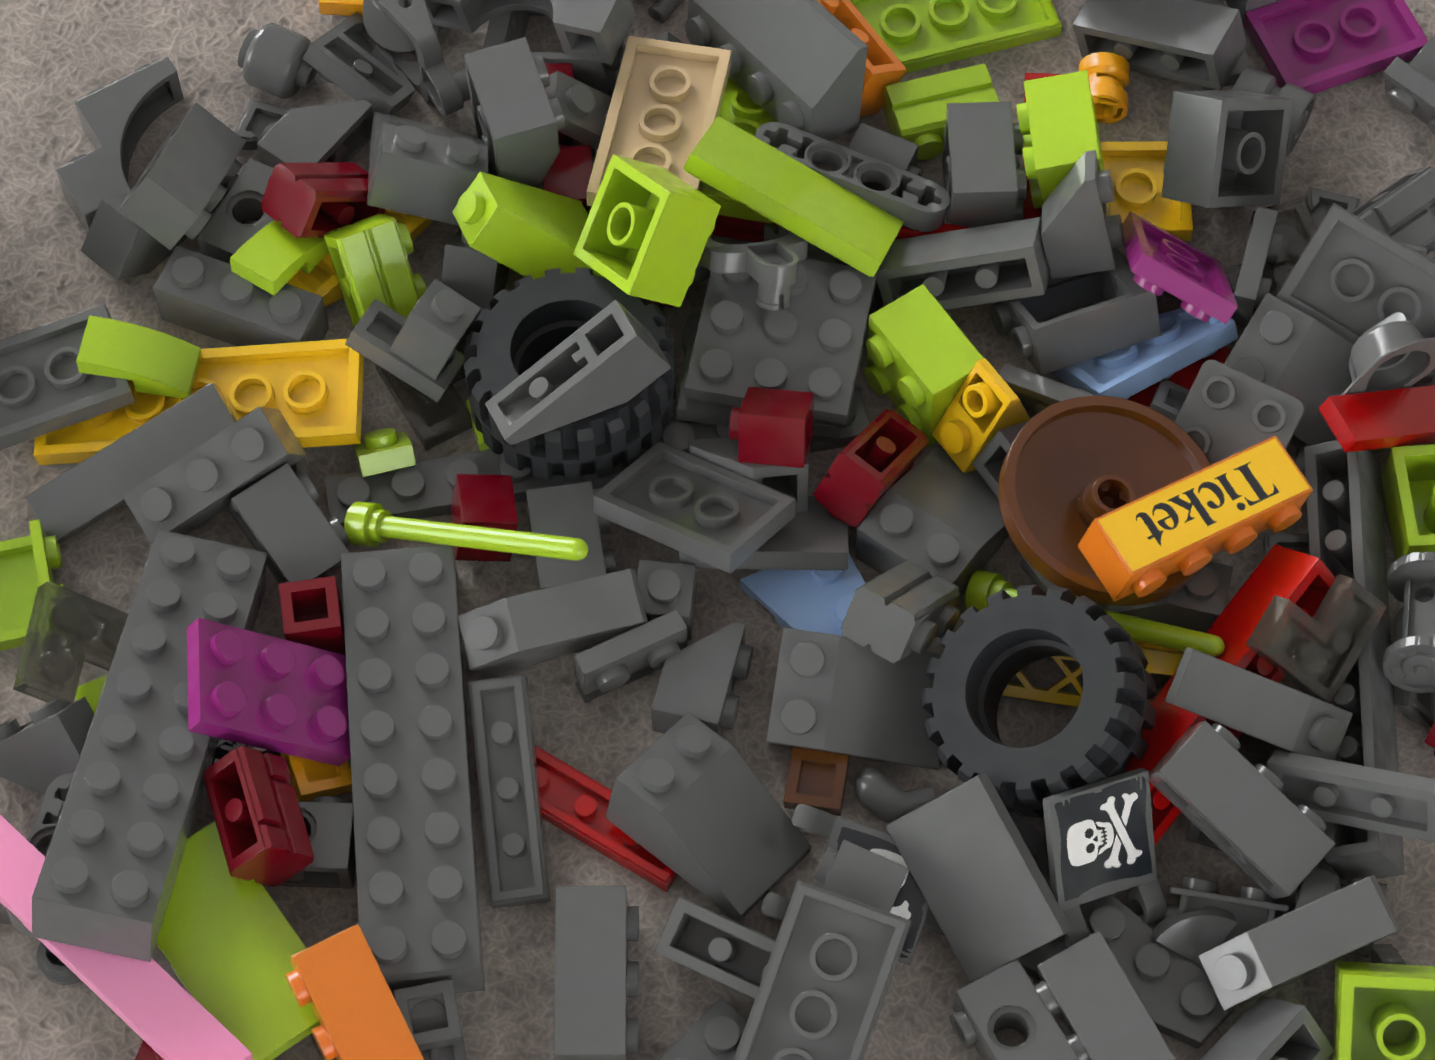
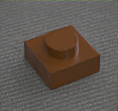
(816, 780)

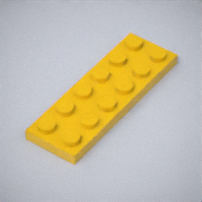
(308, 381)

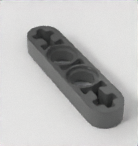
(856, 168)

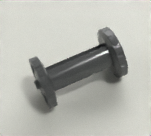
(1412, 659)

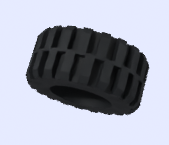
(526, 328)
(998, 645)

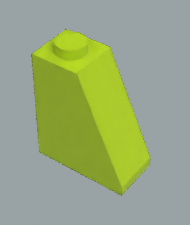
(521, 225)

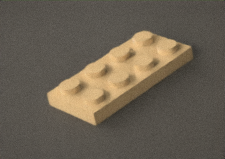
(661, 106)

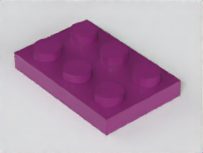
(1332, 40)
(1179, 268)
(267, 692)

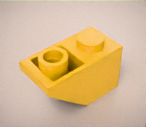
(977, 414)

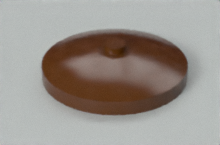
(1079, 465)

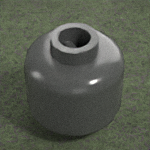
(274, 61)

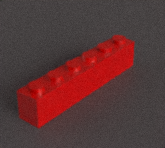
(1280, 573)

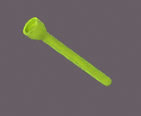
(370, 525)
(986, 583)

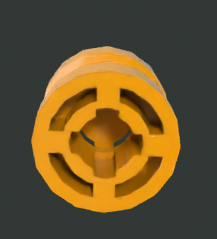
(1108, 78)

